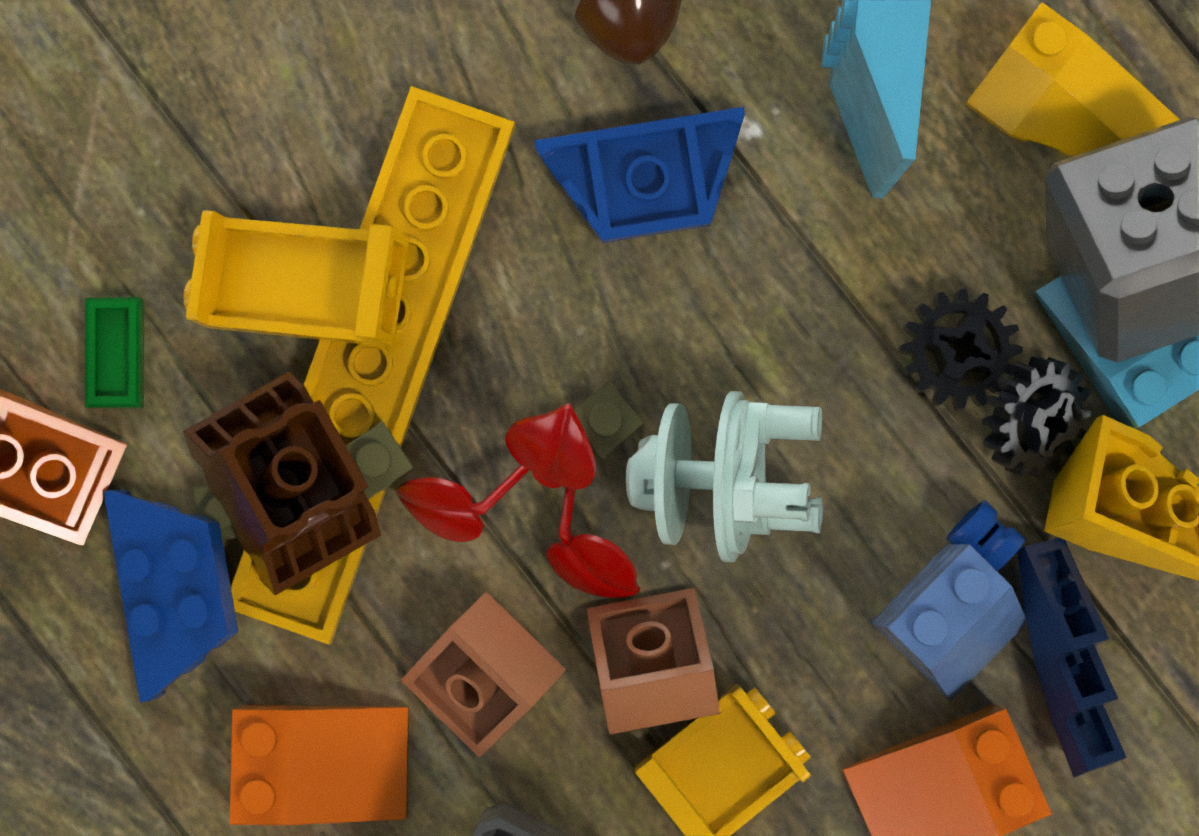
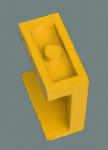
(723, 766)

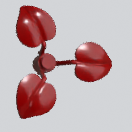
(558, 456)

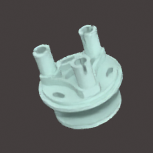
(743, 502)

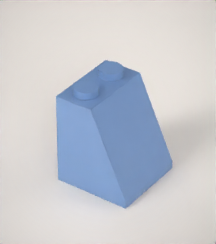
(952, 618)

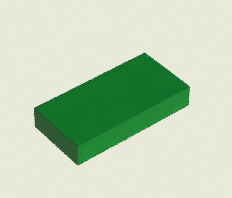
(114, 353)

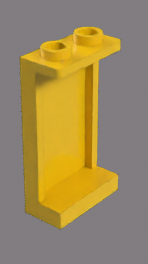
(297, 279)

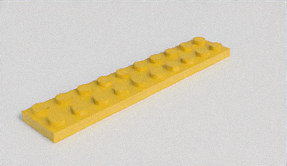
(436, 195)

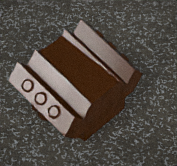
(284, 481)

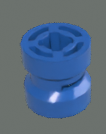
(987, 535)

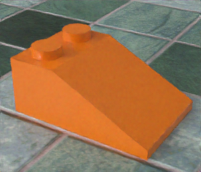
(52, 469)
(318, 764)
(950, 781)

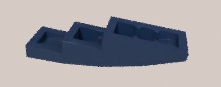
(1063, 642)

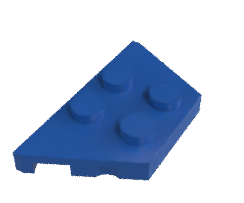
(647, 173)
(170, 588)

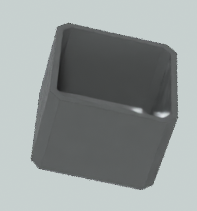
(1122, 264)

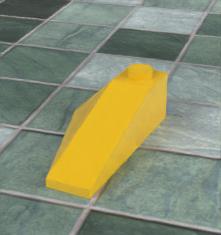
(1064, 90)
(1127, 501)

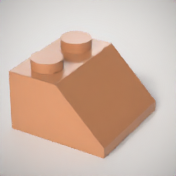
(653, 661)
(483, 674)

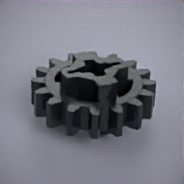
(936, 339)
(1036, 416)

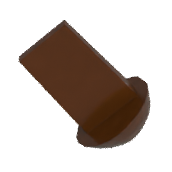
(628, 28)

